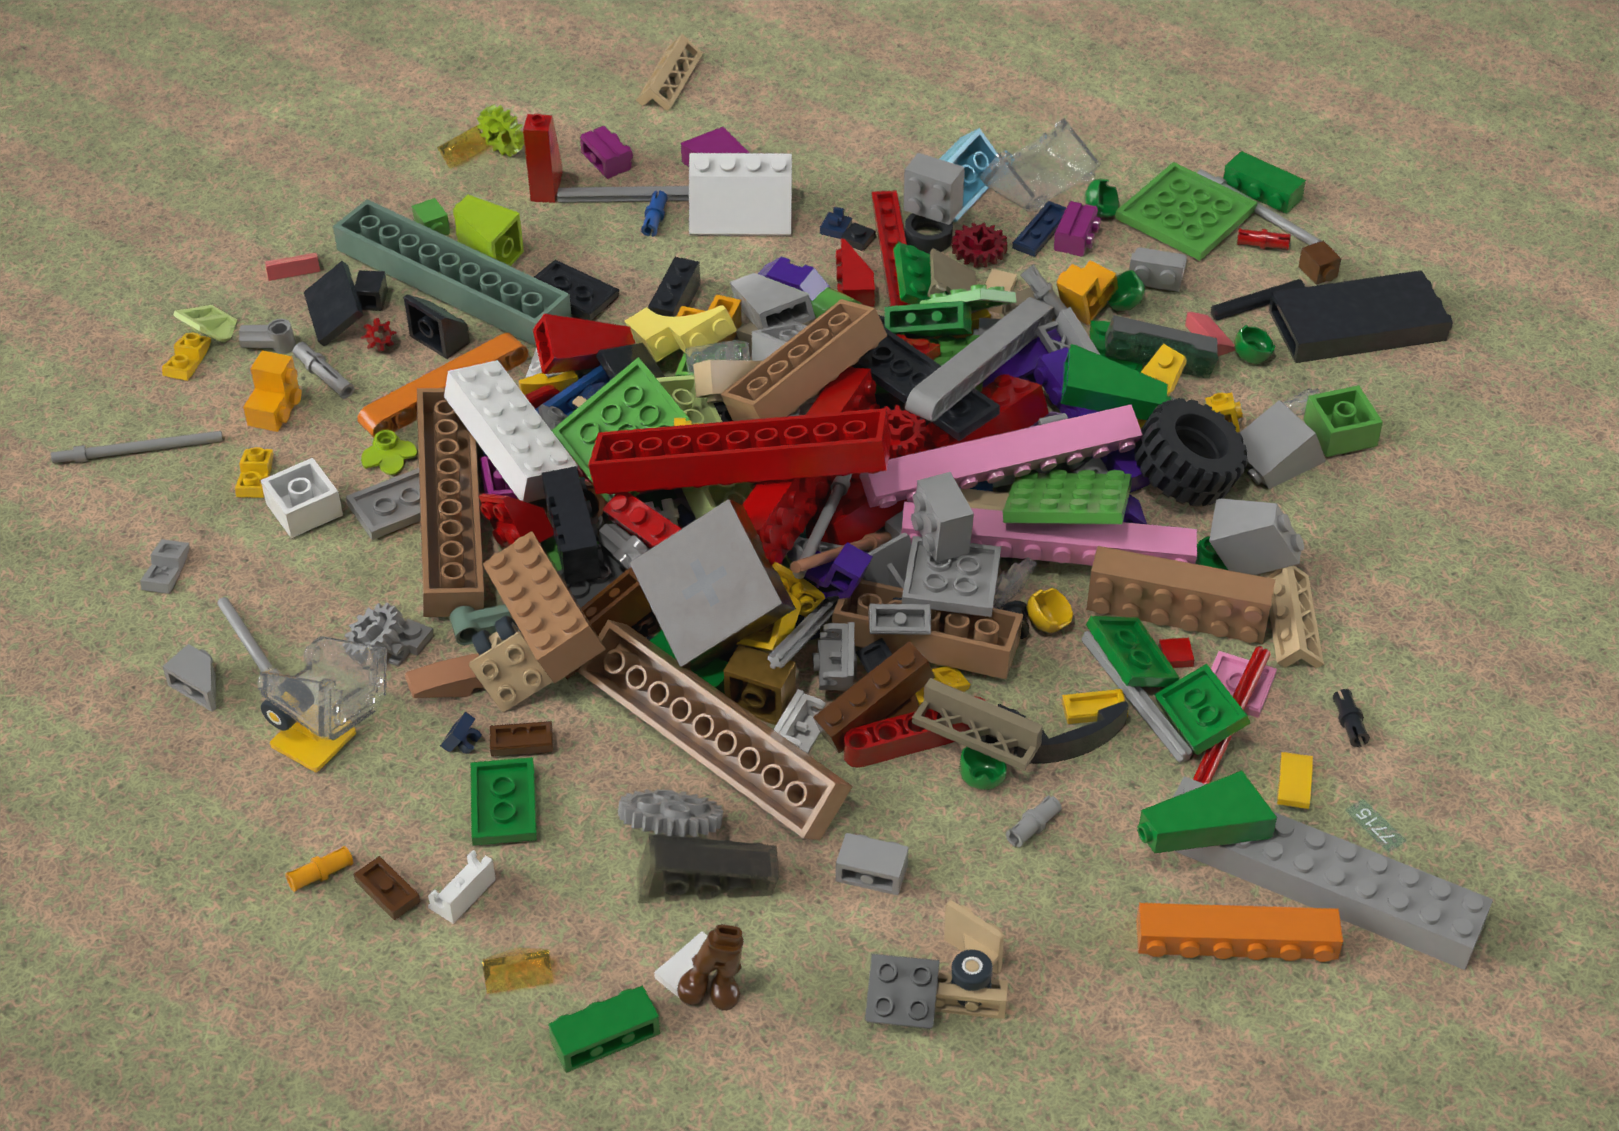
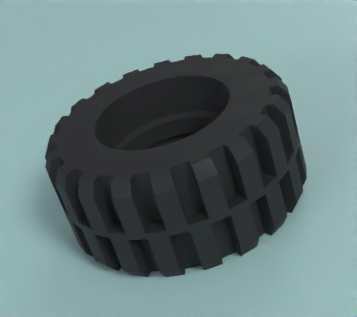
(1190, 452)

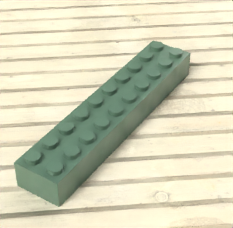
(448, 270)

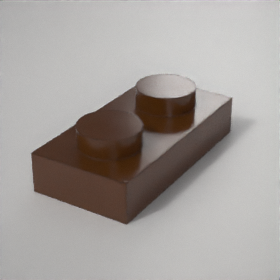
(387, 888)

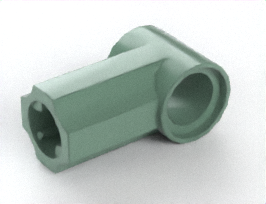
(468, 621)

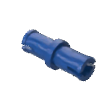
(654, 213)

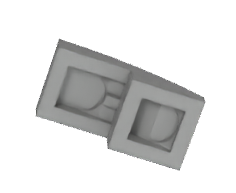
(166, 566)

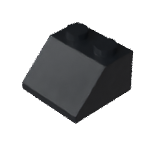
(435, 326)

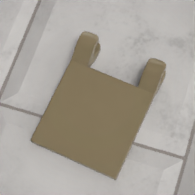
(949, 274)

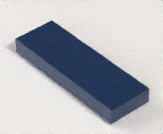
(1039, 230)

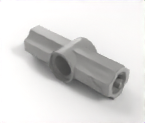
(620, 544)

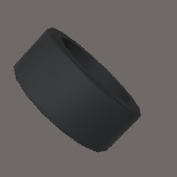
(927, 242)

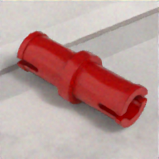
(1263, 239)

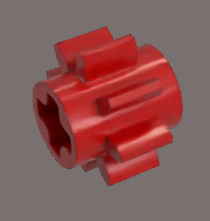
(380, 328)

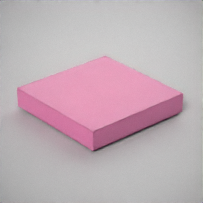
(1230, 670)

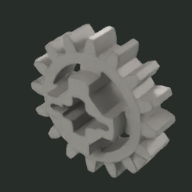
(377, 626)

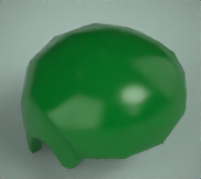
(1103, 197)
(1129, 292)
(1253, 345)
(981, 770)

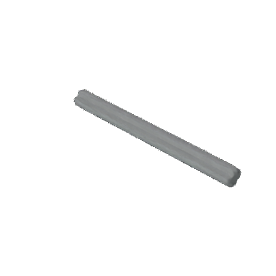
(620, 194)
(802, 633)
(1143, 704)

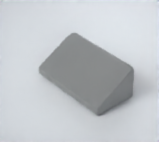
(900, 619)

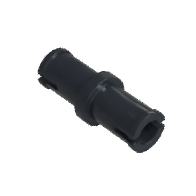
(1351, 718)

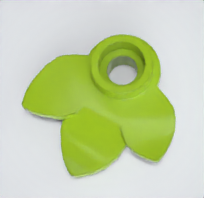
(388, 452)

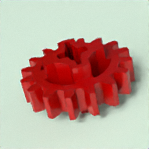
(907, 432)

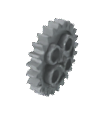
(670, 812)

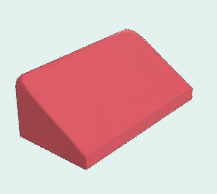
(292, 266)
(1204, 325)

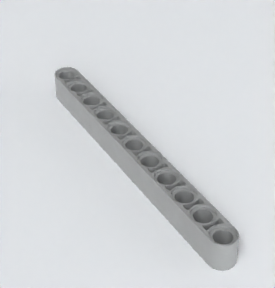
(978, 360)

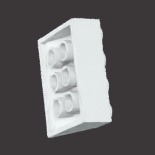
(740, 194)

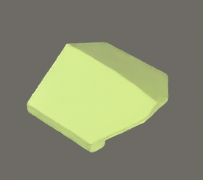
(208, 322)

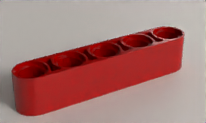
(892, 739)

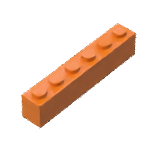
(1239, 931)

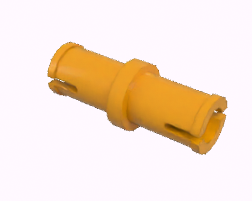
(319, 868)

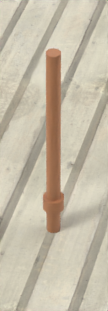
(868, 543)

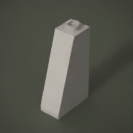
(771, 302)

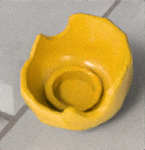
(1049, 610)

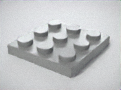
(955, 584)

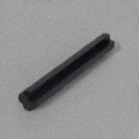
(1250, 301)

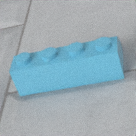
(974, 154)

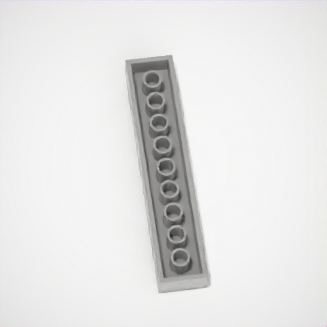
(1364, 885)

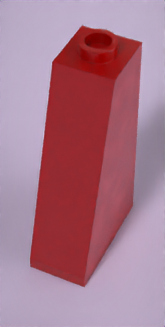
(542, 158)
(574, 343)

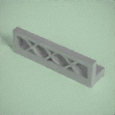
(1069, 330)

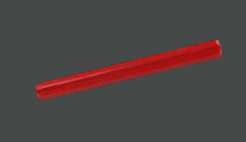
(1242, 695)

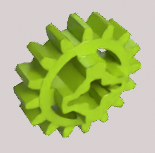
(501, 130)

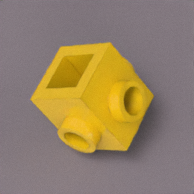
(1225, 404)

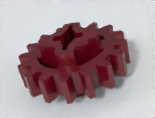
(979, 244)

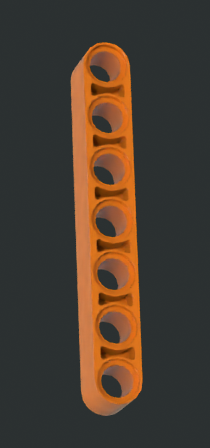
(400, 406)

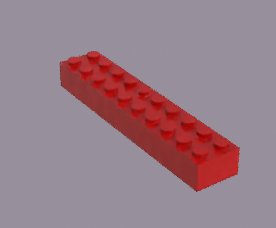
(1020, 407)
(741, 451)
(785, 507)

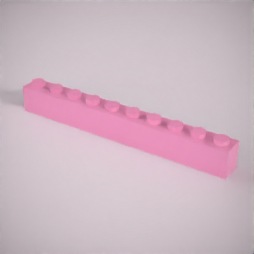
(1007, 454)
(1072, 541)

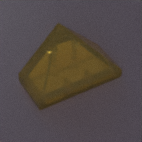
(463, 147)
(517, 969)

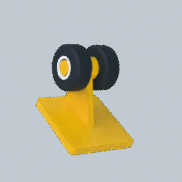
(299, 742)

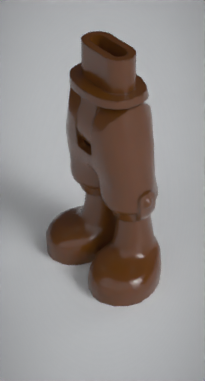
(721, 953)

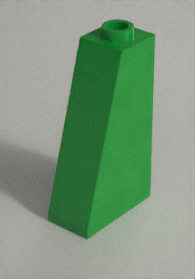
(1104, 384)
(1208, 816)

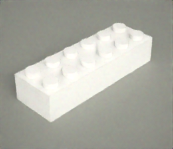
(506, 427)

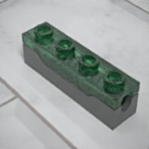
(1140, 340)

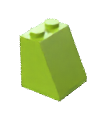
(489, 229)

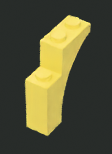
(667, 334)

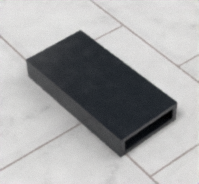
(1359, 316)

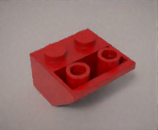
(514, 519)

